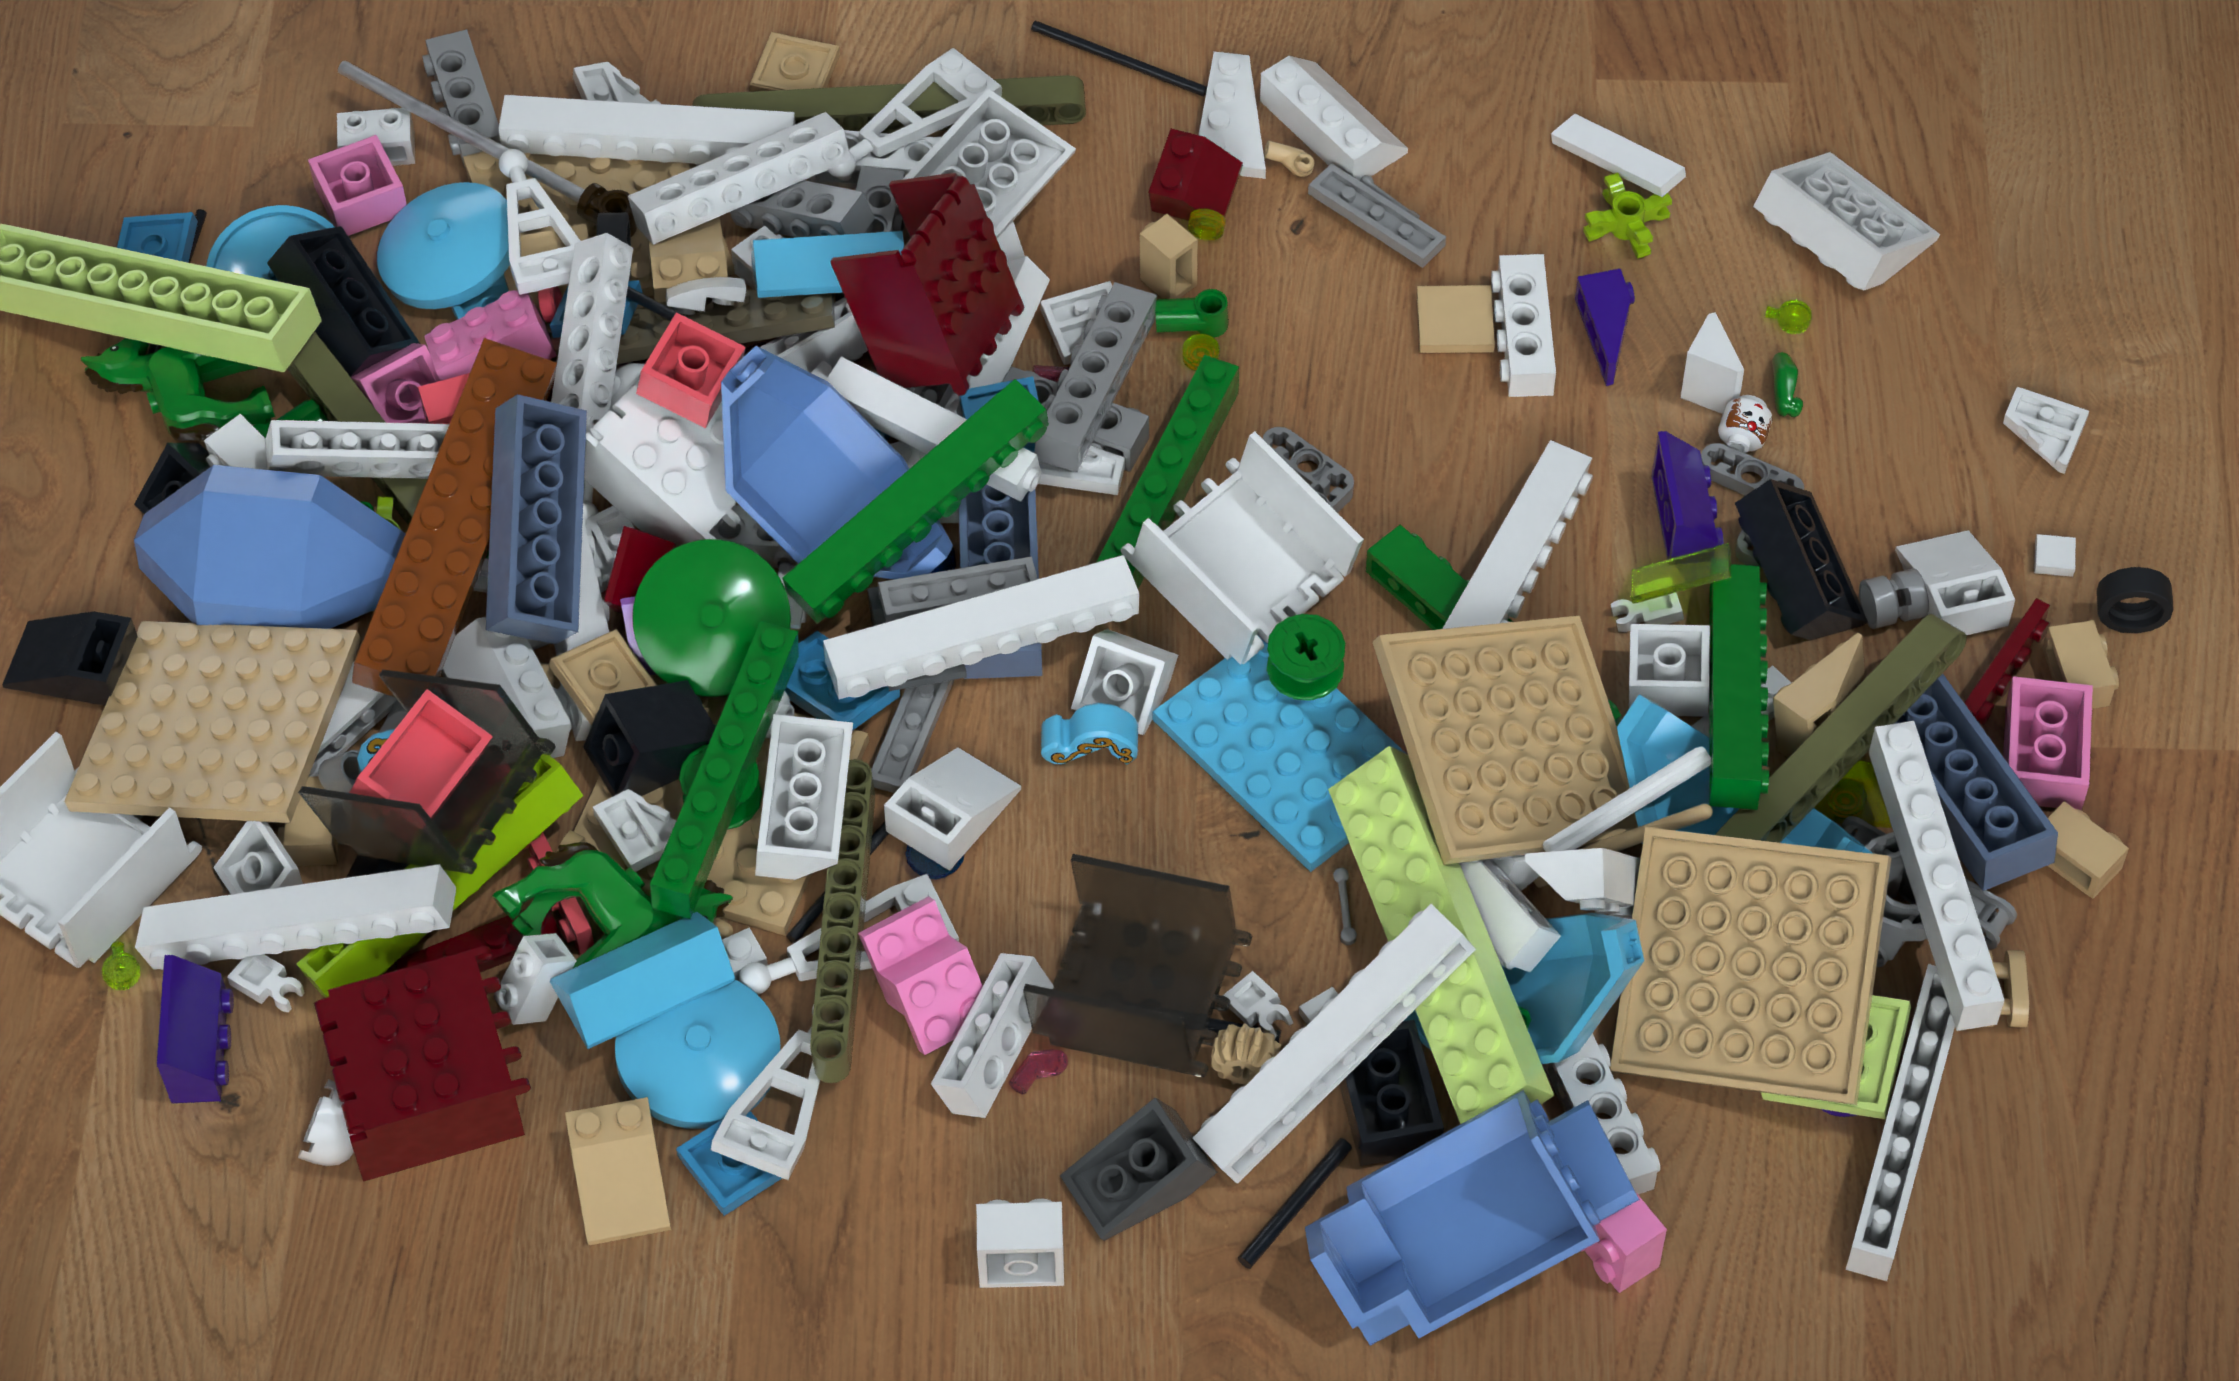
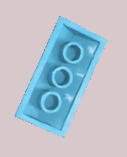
(804, 263)
(644, 979)

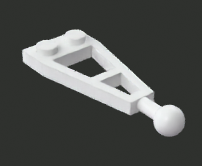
(949, 71)
(544, 268)
(759, 977)
(760, 1143)

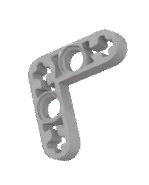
(1744, 463)
(1320, 479)

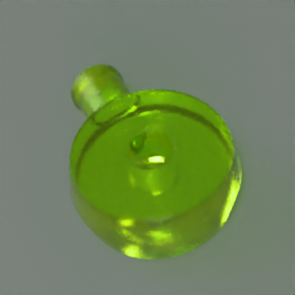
(1792, 316)
(120, 969)

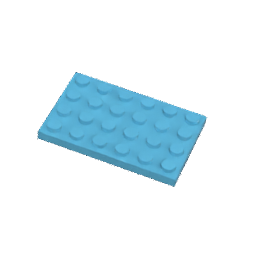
(1274, 750)

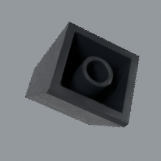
(647, 736)

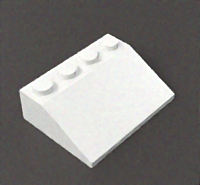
(1000, 153)
(1843, 219)

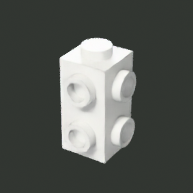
(527, 985)

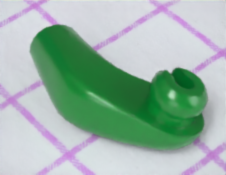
(1785, 381)

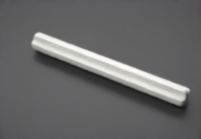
(1629, 801)

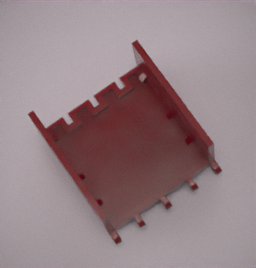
(942, 298)
(421, 1063)

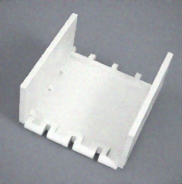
(660, 469)
(1247, 552)
(79, 874)

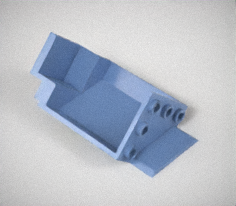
(1468, 1216)

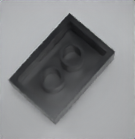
(1392, 1099)

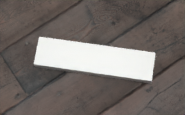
(1618, 155)

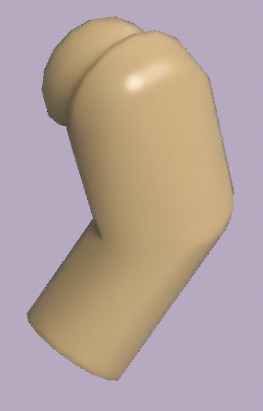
(1292, 158)

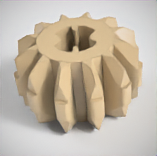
(1242, 1052)

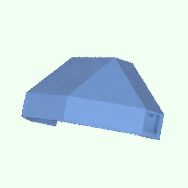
(808, 460)
(266, 550)

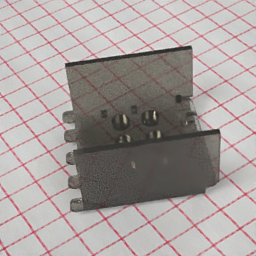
(403, 829)
(1140, 967)

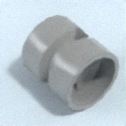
(1896, 598)

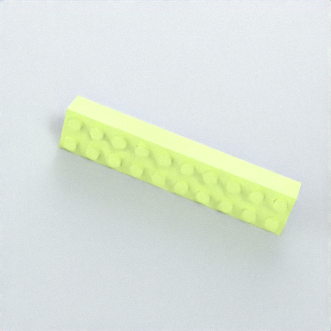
(154, 299)
(1473, 1013)

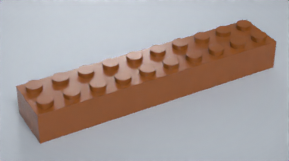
(449, 526)

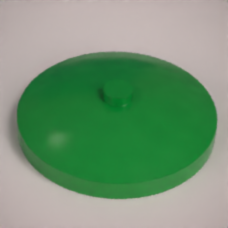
(703, 611)

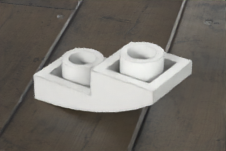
(692, 295)

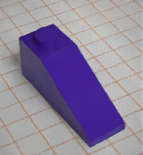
(1604, 309)

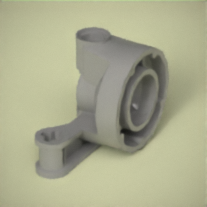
(1903, 921)

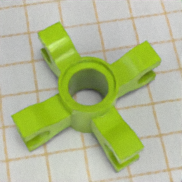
(1627, 215)

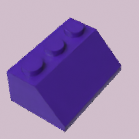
(1683, 497)
(193, 1031)

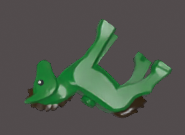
(176, 387)
(607, 891)

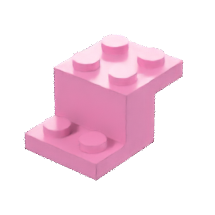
(923, 972)

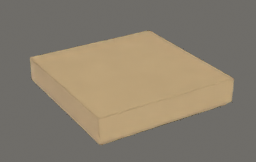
(794, 64)
(1455, 319)
(599, 669)

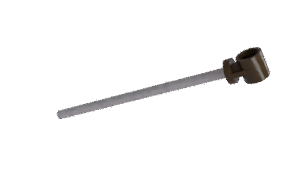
(590, 201)

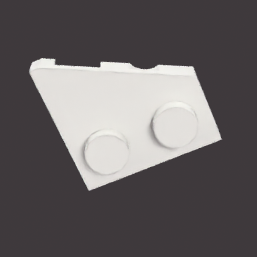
(606, 83)
(1069, 315)
(635, 828)

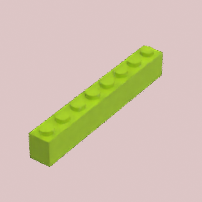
(536, 810)

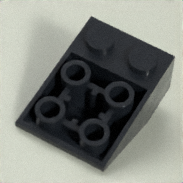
(72, 656)

